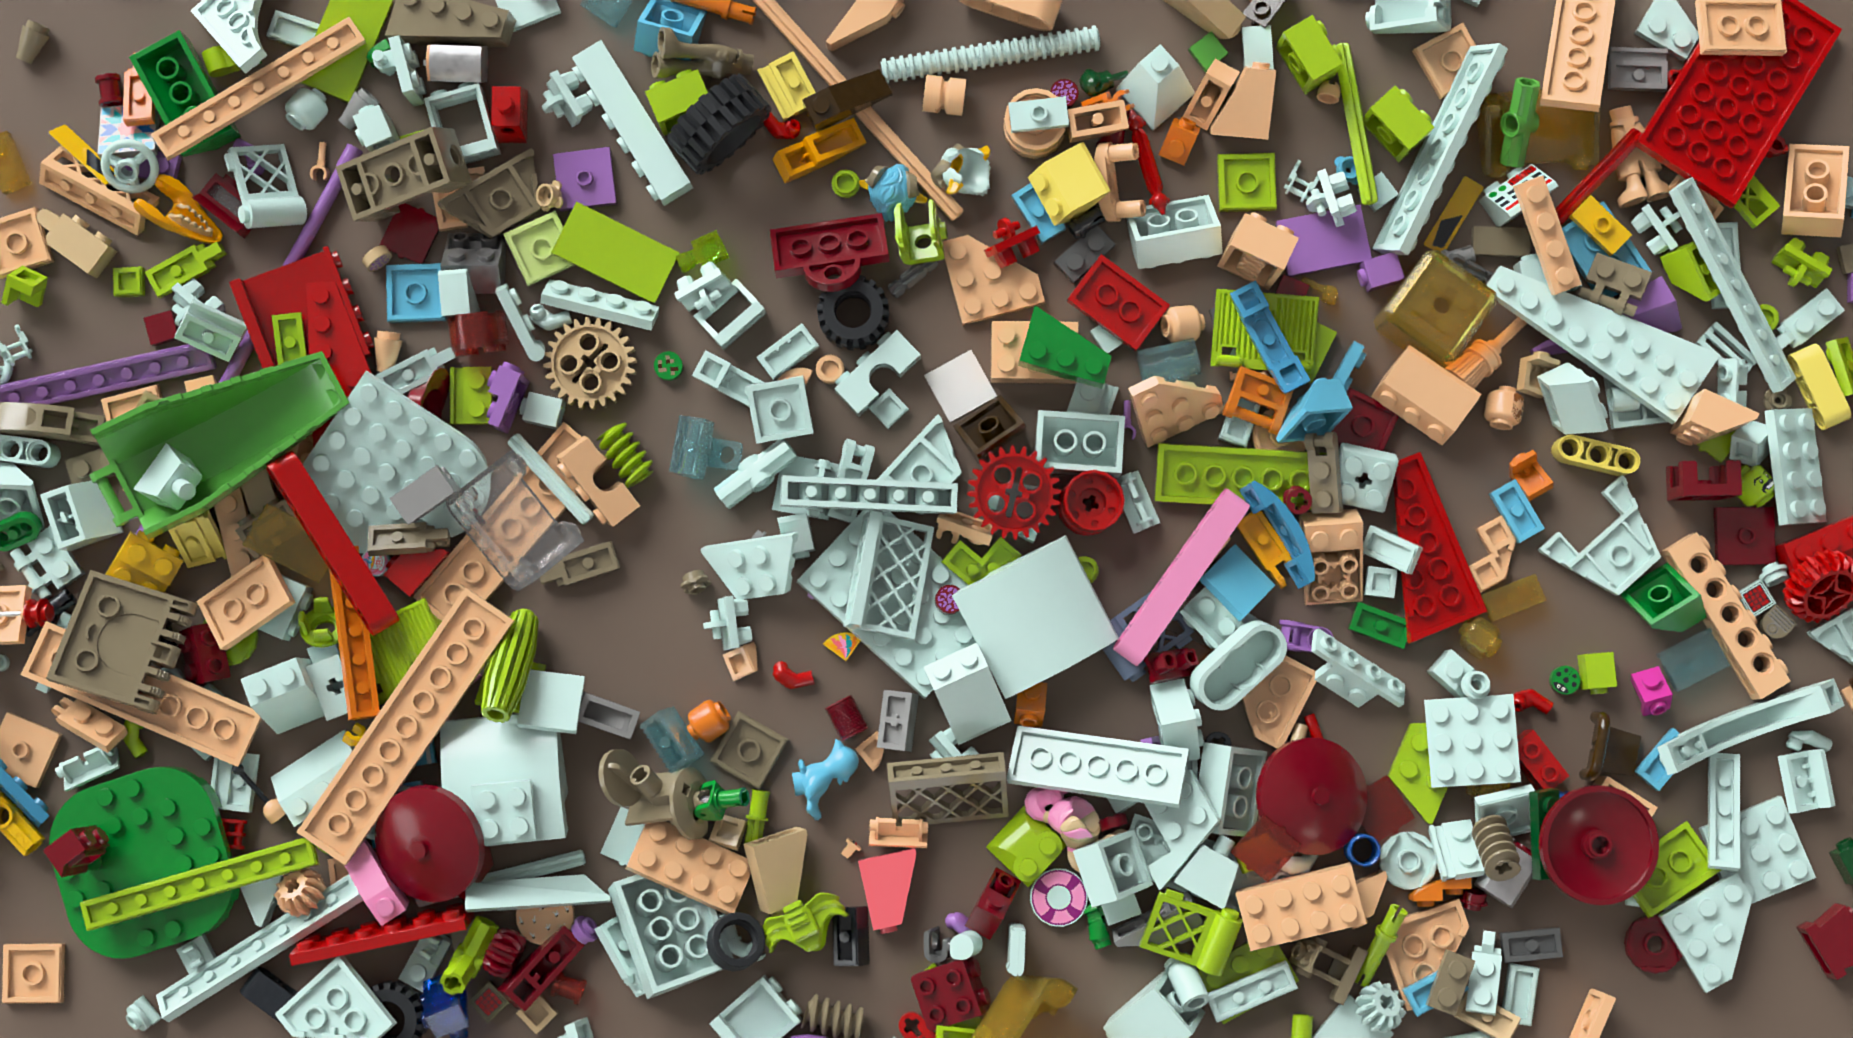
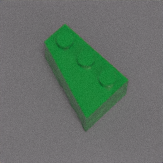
(1062, 352)

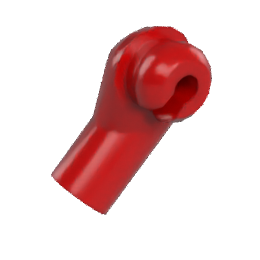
(782, 130)
(789, 678)
(1531, 698)

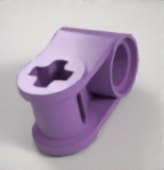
(1301, 635)

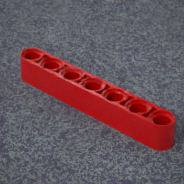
(332, 543)

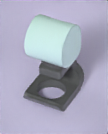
(959, 947)

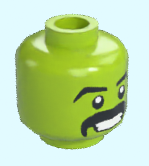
(1756, 486)

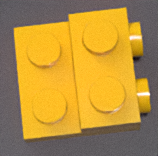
(145, 562)

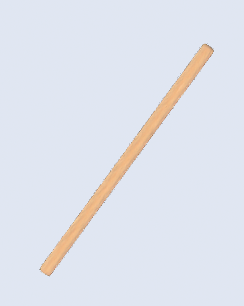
(868, 115)

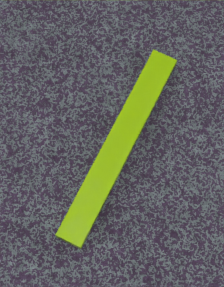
(198, 883)

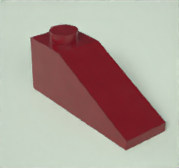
(540, 969)

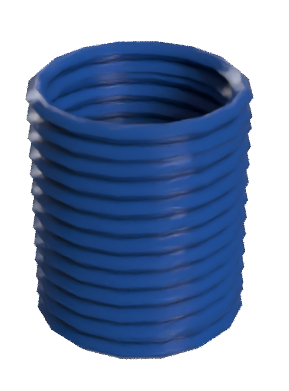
(1375, 855)

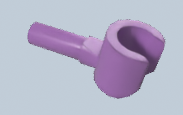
(1127, 413)

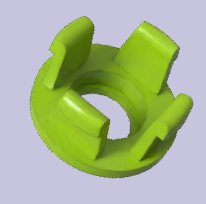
(322, 613)

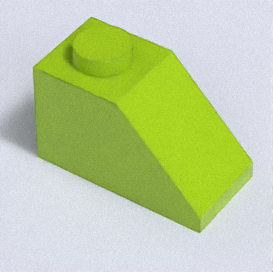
(1689, 272)

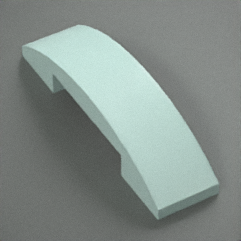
(724, 377)

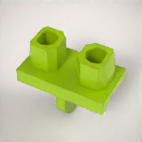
(1800, 266)

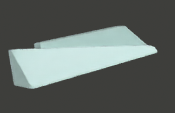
(534, 893)

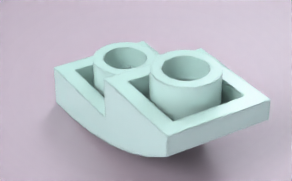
(1257, 45)

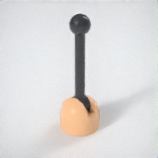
(272, 809)

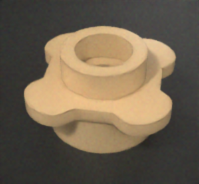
(549, 195)

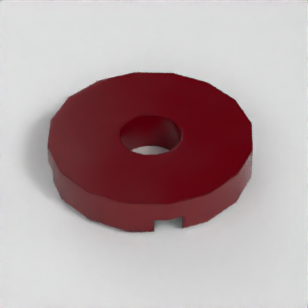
(1638, 951)

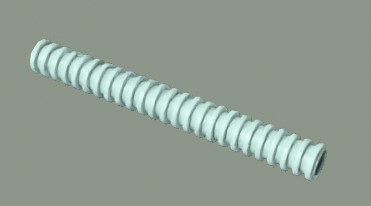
(991, 54)

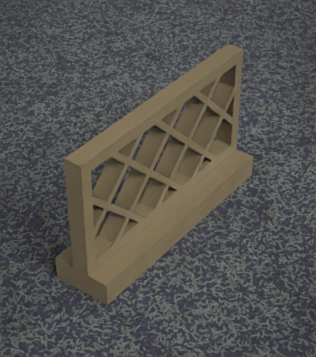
(947, 773)

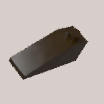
(845, 99)

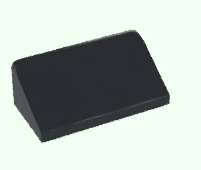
(851, 937)

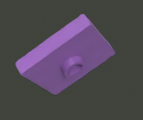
(586, 178)

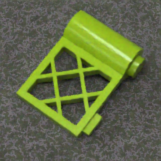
(1214, 939)

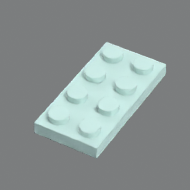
(1795, 466)

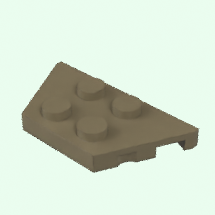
(497, 198)

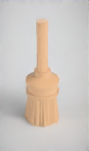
(1483, 356)

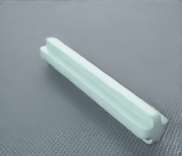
(551, 479)

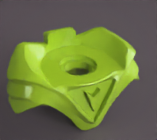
(804, 924)

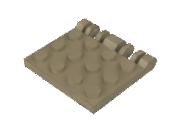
(117, 638)

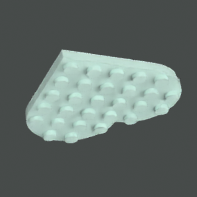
(378, 450)

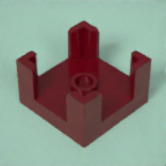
(1723, 482)

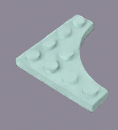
(234, 28)

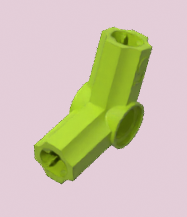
(468, 956)

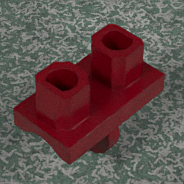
(1171, 664)

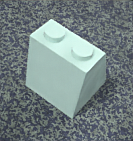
(967, 693)
(283, 695)
(1154, 1014)

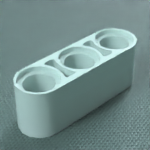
(28, 451)

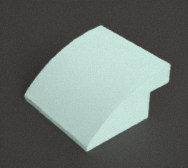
(1035, 617)
(500, 752)

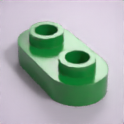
(20, 529)

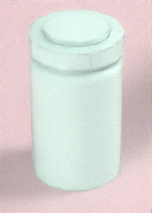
(1187, 984)

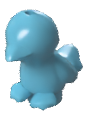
(815, 778)

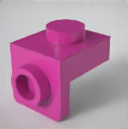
(1652, 691)

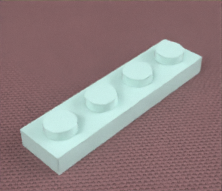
(599, 304)
(1724, 811)

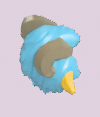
(892, 186)

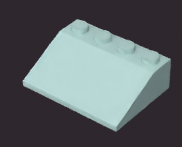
(664, 934)

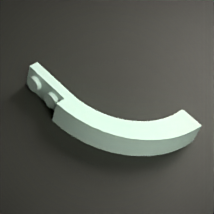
(1748, 723)

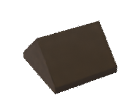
(990, 427)

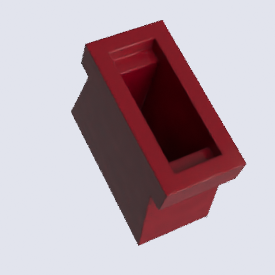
(1831, 940)

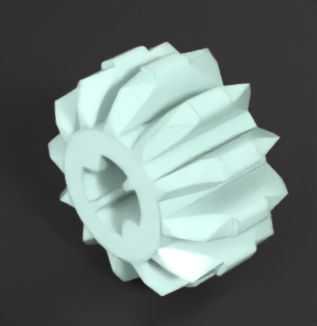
(1380, 1007)

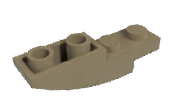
(48, 422)

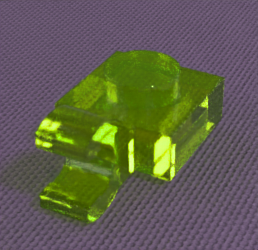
(705, 249)

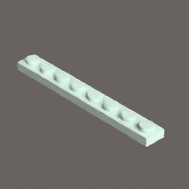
(1732, 285)
(255, 951)

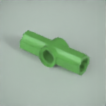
(1519, 122)

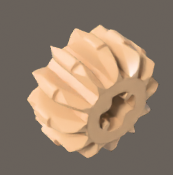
(300, 892)

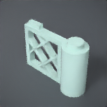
(269, 208)

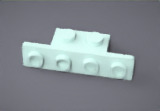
(1352, 674)

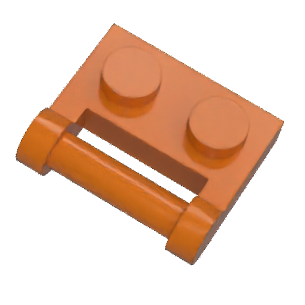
(1261, 391)

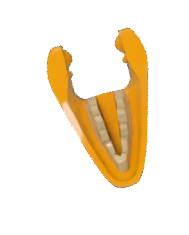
(185, 216)

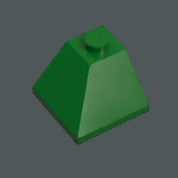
(1665, 600)

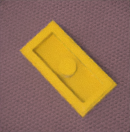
(1600, 225)

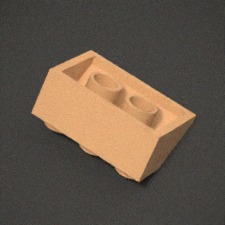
(1425, 395)
(1710, 417)

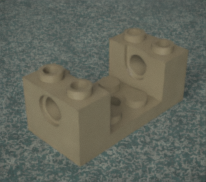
(426, 164)

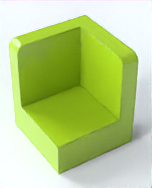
(26, 286)

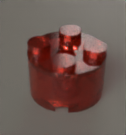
(478, 331)

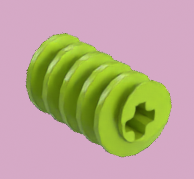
(625, 455)

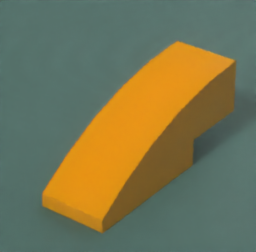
(818, 150)

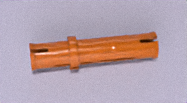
(725, 8)

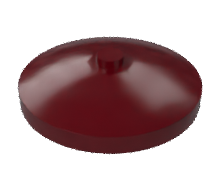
(1313, 793)
(429, 843)
(1599, 845)

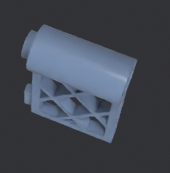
(1126, 668)

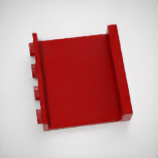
(284, 293)

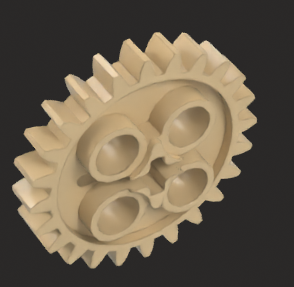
(570, 346)

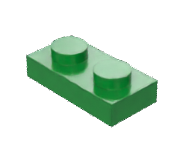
(1379, 625)

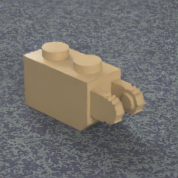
(76, 243)

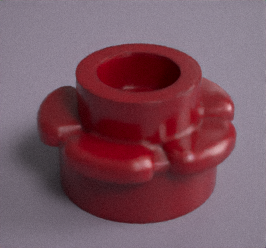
(1474, 899)

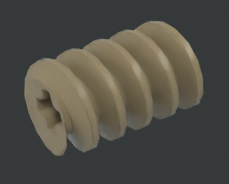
(1496, 848)
(833, 1018)

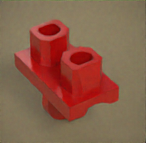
(1025, 241)

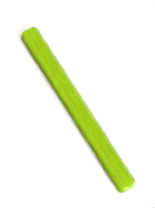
(1356, 127)

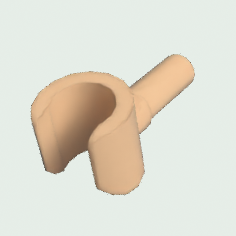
(320, 163)

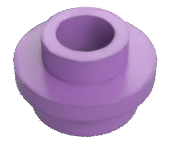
(584, 929)

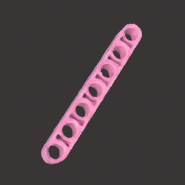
(1181, 577)

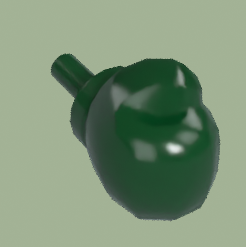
(1098, 83)

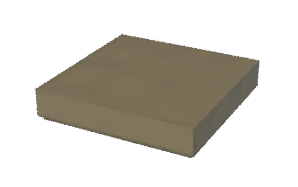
(749, 750)

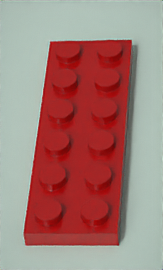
(373, 935)

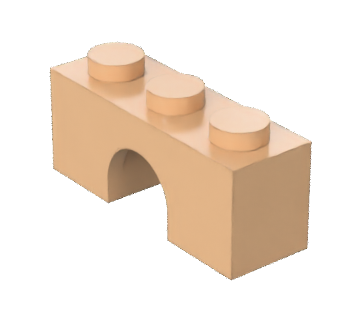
(580, 463)

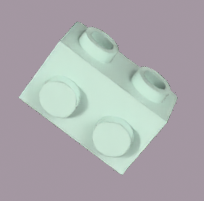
(1806, 780)

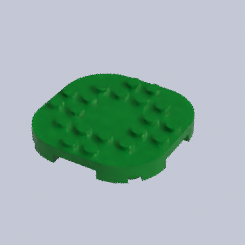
(156, 828)

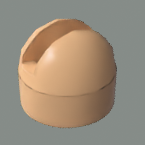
(1328, 92)

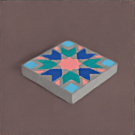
(113, 129)

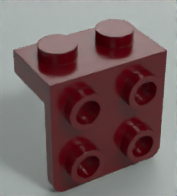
(951, 993)

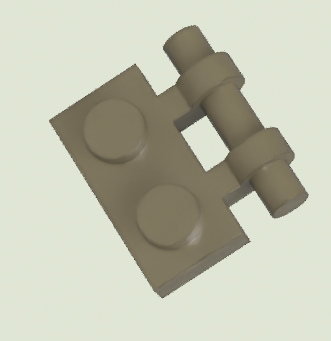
(1619, 278)

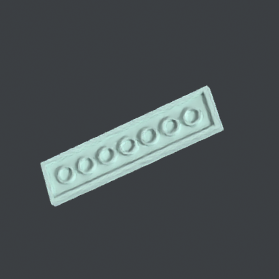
(1440, 149)

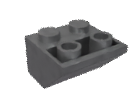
(480, 256)

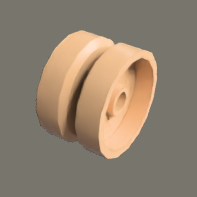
(1033, 143)

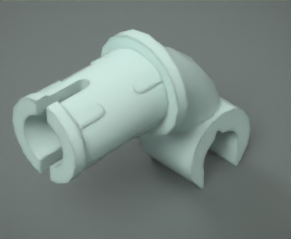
(734, 941)

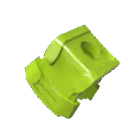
(909, 236)

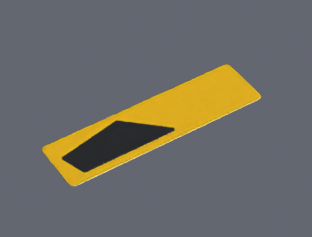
(79, 150)
(1453, 214)

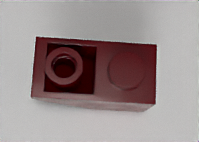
(993, 903)

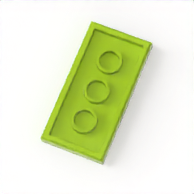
(345, 74)
(615, 252)

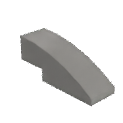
(608, 715)

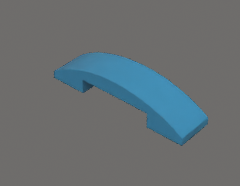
(1268, 338)
(1288, 529)

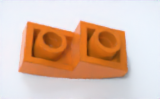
(1433, 891)

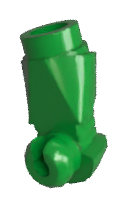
(1097, 927)

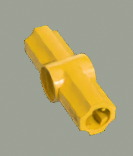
(19, 828)

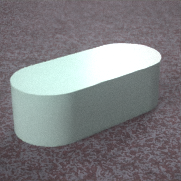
(1238, 665)

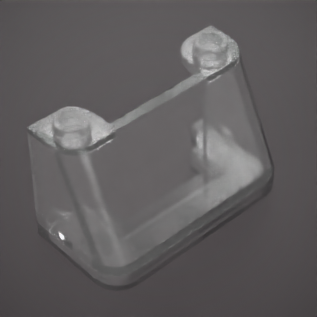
(512, 523)

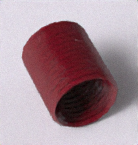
(846, 718)

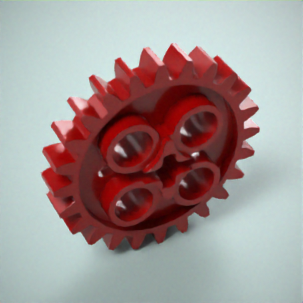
(1040, 498)

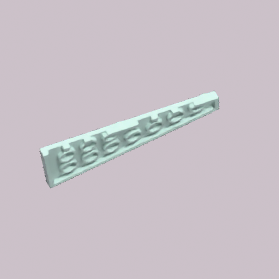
(1635, 357)

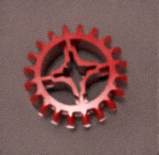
(1820, 586)

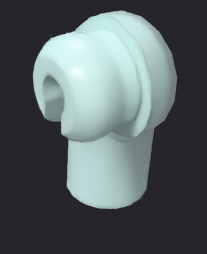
(548, 320)

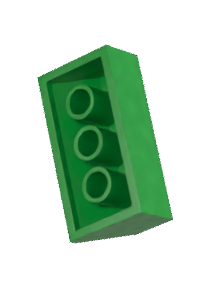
(179, 84)

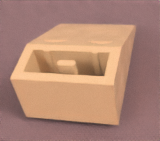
(1336, 556)

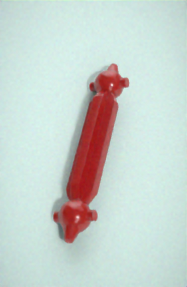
(1147, 163)

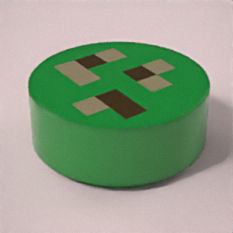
(668, 366)

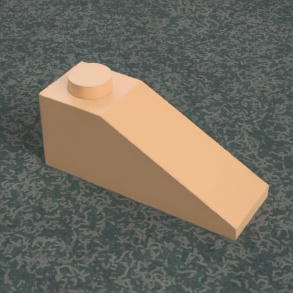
(862, 19)

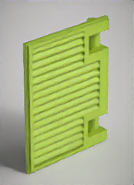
(1293, 314)
(400, 645)

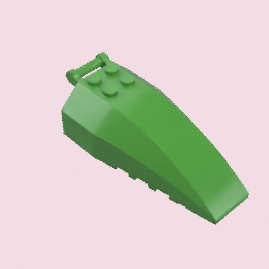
(222, 428)

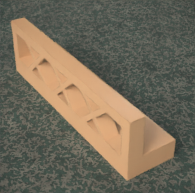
(92, 193)

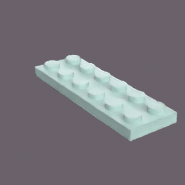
(1098, 766)

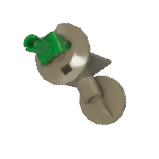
(675, 797)

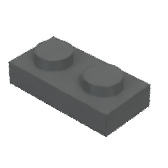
(1084, 253)
(1531, 944)

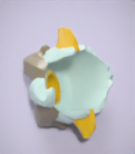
(963, 170)

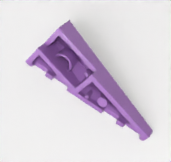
(1655, 309)

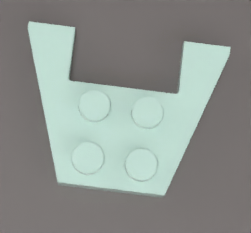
(1618, 553)
(1181, 827)

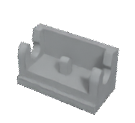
(424, 494)
(897, 720)

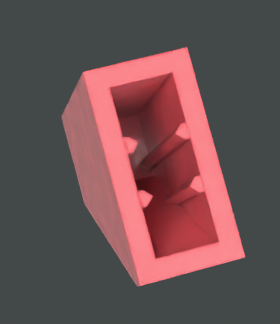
(887, 886)

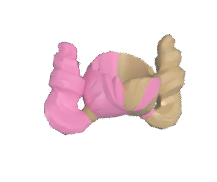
(1069, 816)

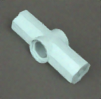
(755, 473)

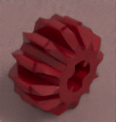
(504, 953)

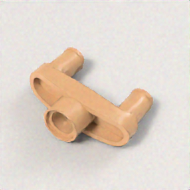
(1110, 205)

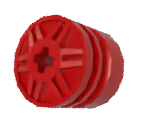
(1105, 496)

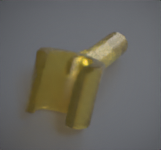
(1329, 293)

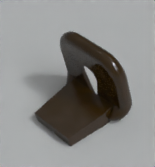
(1612, 750)

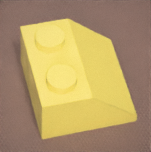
(1069, 184)

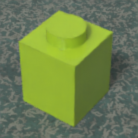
(1597, 672)

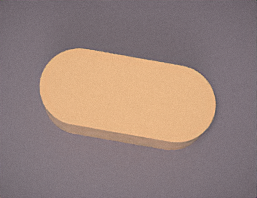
(1029, 13)

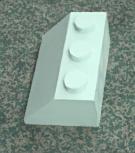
(1181, 234)
(1080, 442)
(305, 780)
(1230, 782)

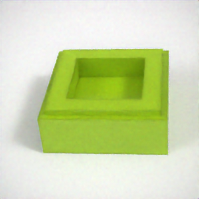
(129, 281)

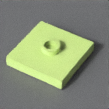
(532, 248)

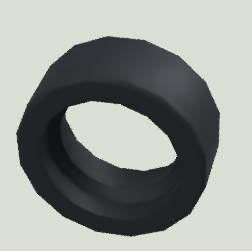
(754, 930)

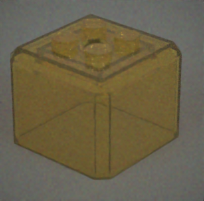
(1413, 320)

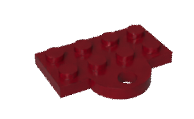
(830, 249)

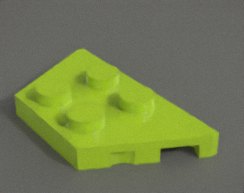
(1412, 773)

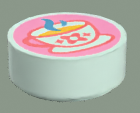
(376, 564)

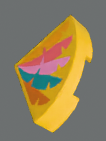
(842, 644)

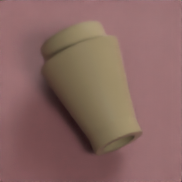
(32, 40)

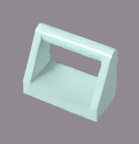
(737, 326)

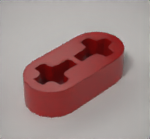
(921, 1025)

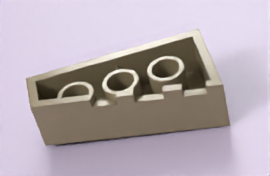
(450, 23)

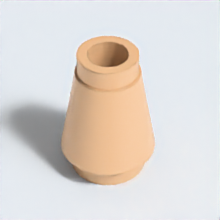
(386, 349)

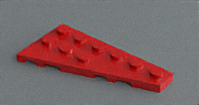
(334, 335)
(1441, 585)

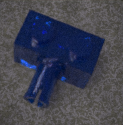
(444, 1012)

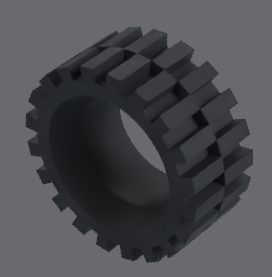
(719, 123)

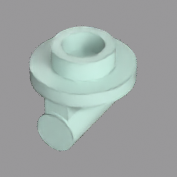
(142, 1014)

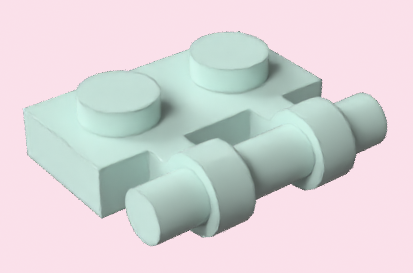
(59, 564)

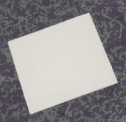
(960, 385)

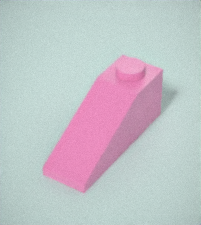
(374, 885)

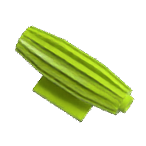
(509, 668)

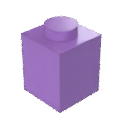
(1380, 272)

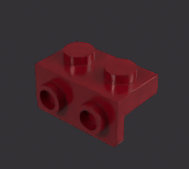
(203, 656)

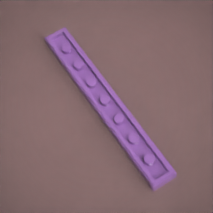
(108, 376)

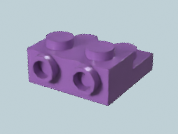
(509, 388)

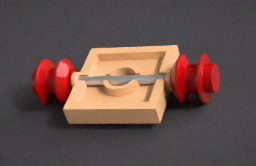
(20, 611)

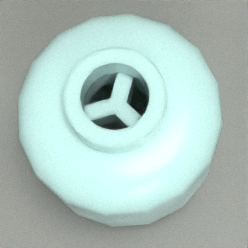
(306, 108)

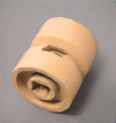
(944, 95)

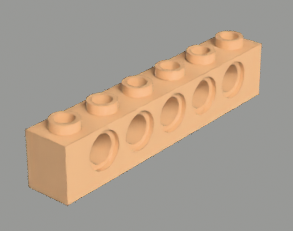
(1726, 633)

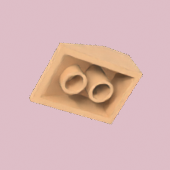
(1815, 190)

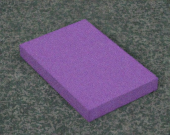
(1324, 245)

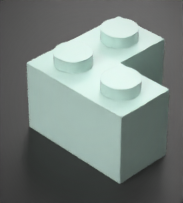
(1176, 716)

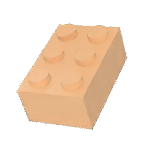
(1006, 349)

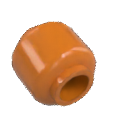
(708, 721)

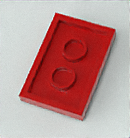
(1118, 302)

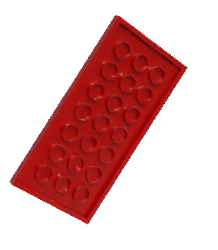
(1732, 107)

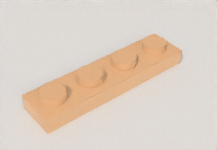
(1547, 235)

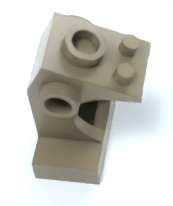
(1341, 971)

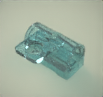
(1170, 361)
(697, 449)

